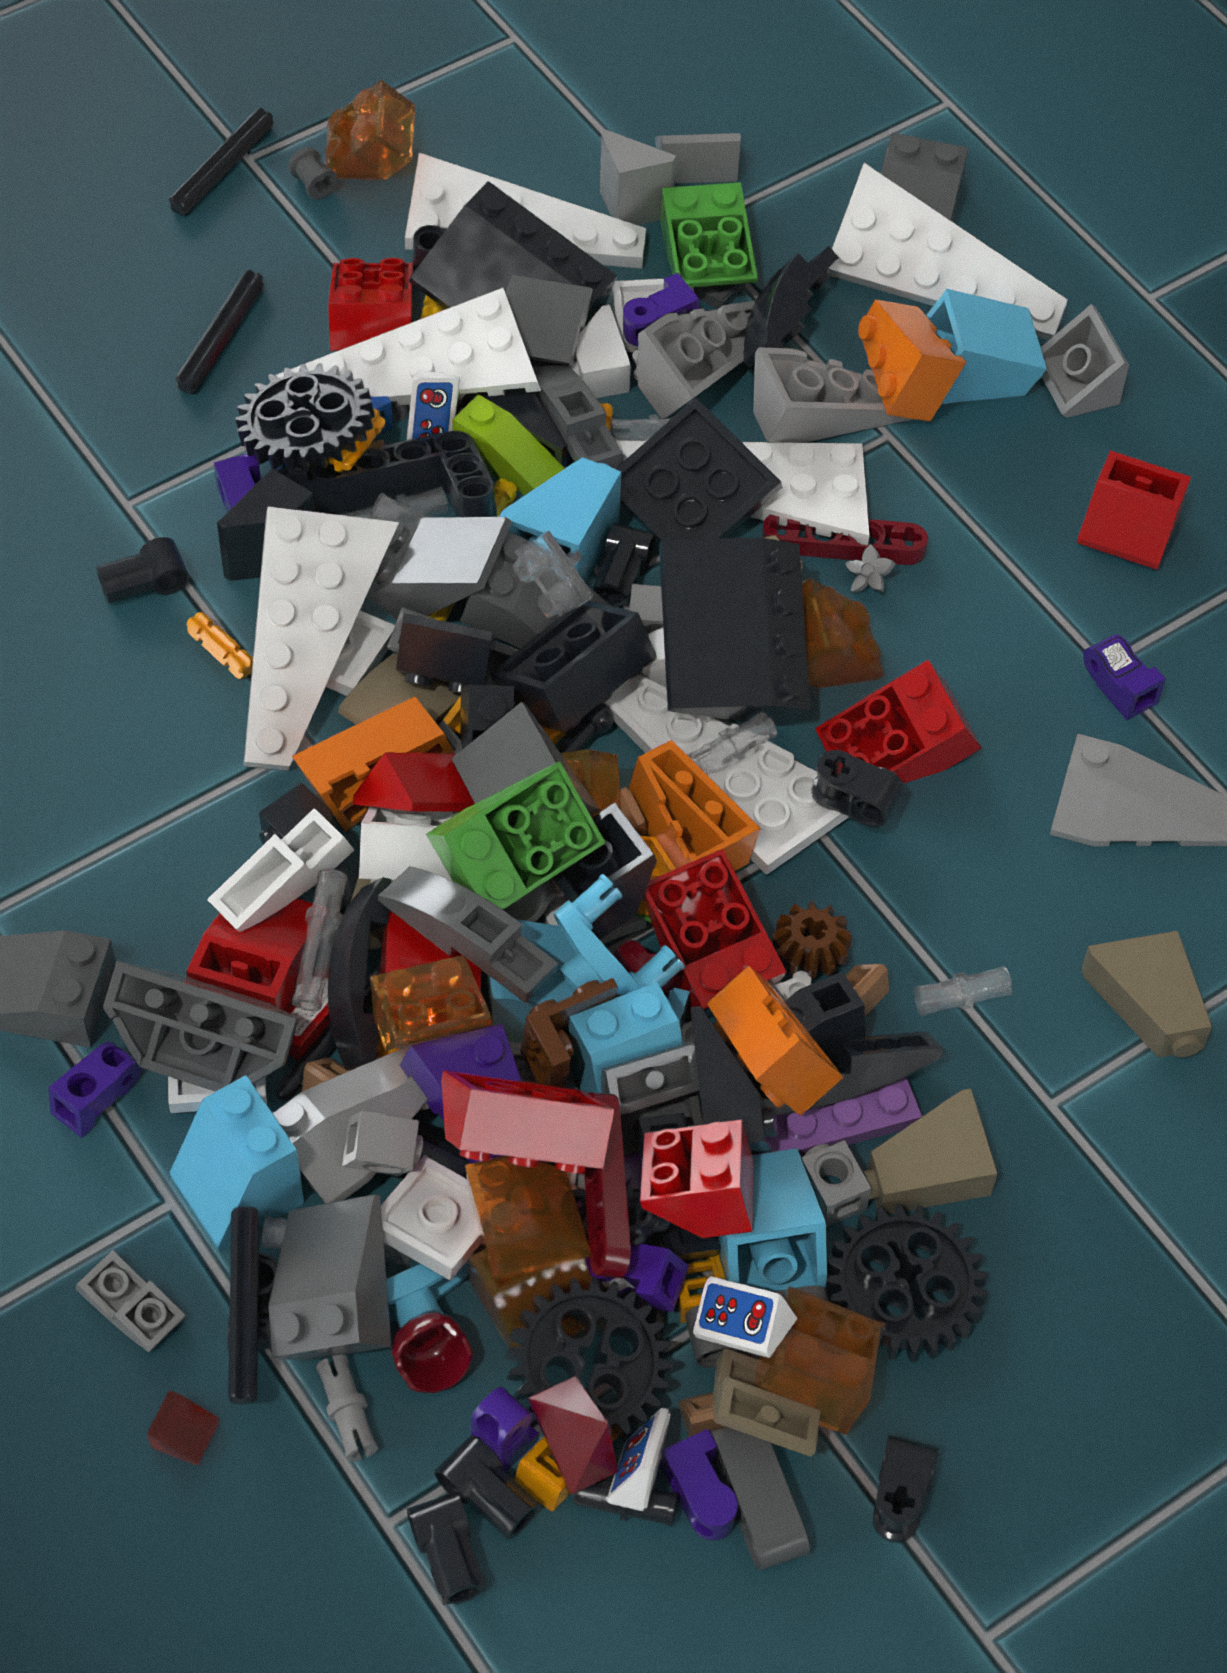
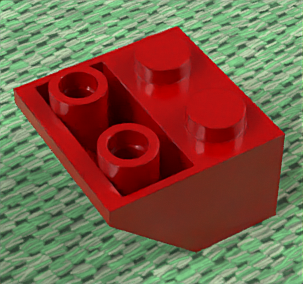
(1134, 509)
(700, 1178)

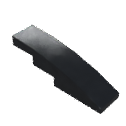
(872, 1063)

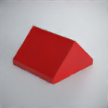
(414, 784)

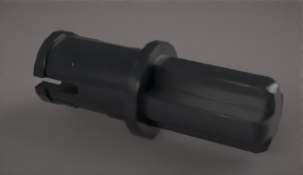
(660, 1508)

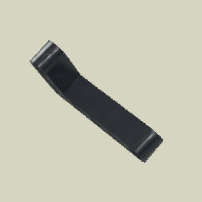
(405, 468)

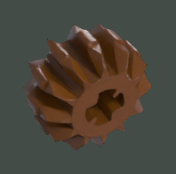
(812, 940)

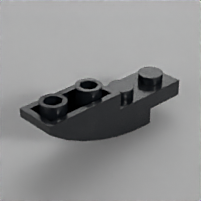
(783, 302)

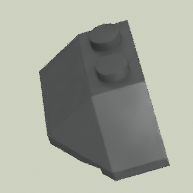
(196, 1027)

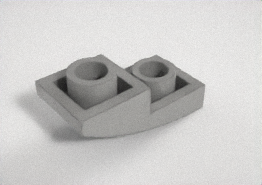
(129, 1301)

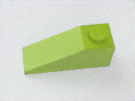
(506, 445)

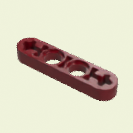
(847, 548)
(608, 1204)

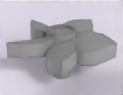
(870, 570)

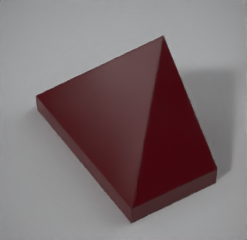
(575, 1434)

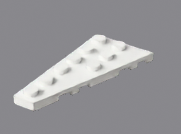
(445, 188)
(917, 254)
(467, 341)
(819, 484)
(308, 601)
(764, 784)

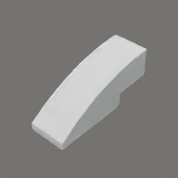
(280, 871)

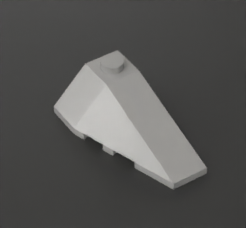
(689, 353)
(813, 400)
(1131, 798)
(320, 1115)

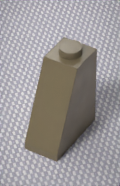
(1152, 991)
(934, 1159)

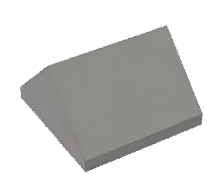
(703, 156)
(634, 178)
(1084, 365)

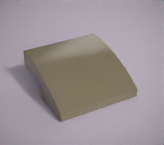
(386, 688)
(760, 1412)

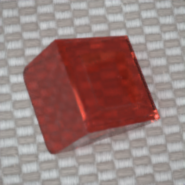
(182, 1428)

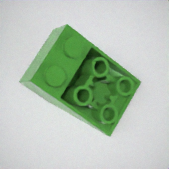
(707, 234)
(517, 837)

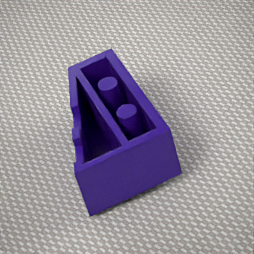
(472, 1052)

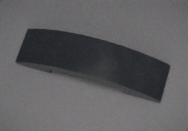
(353, 1030)

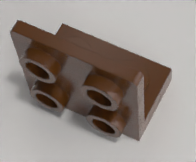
(547, 1030)

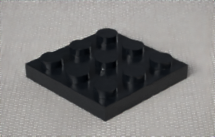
(694, 479)

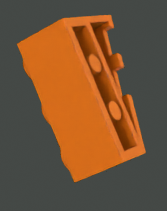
(908, 359)
(344, 760)
(689, 809)
(772, 1042)

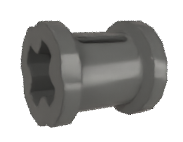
(317, 178)

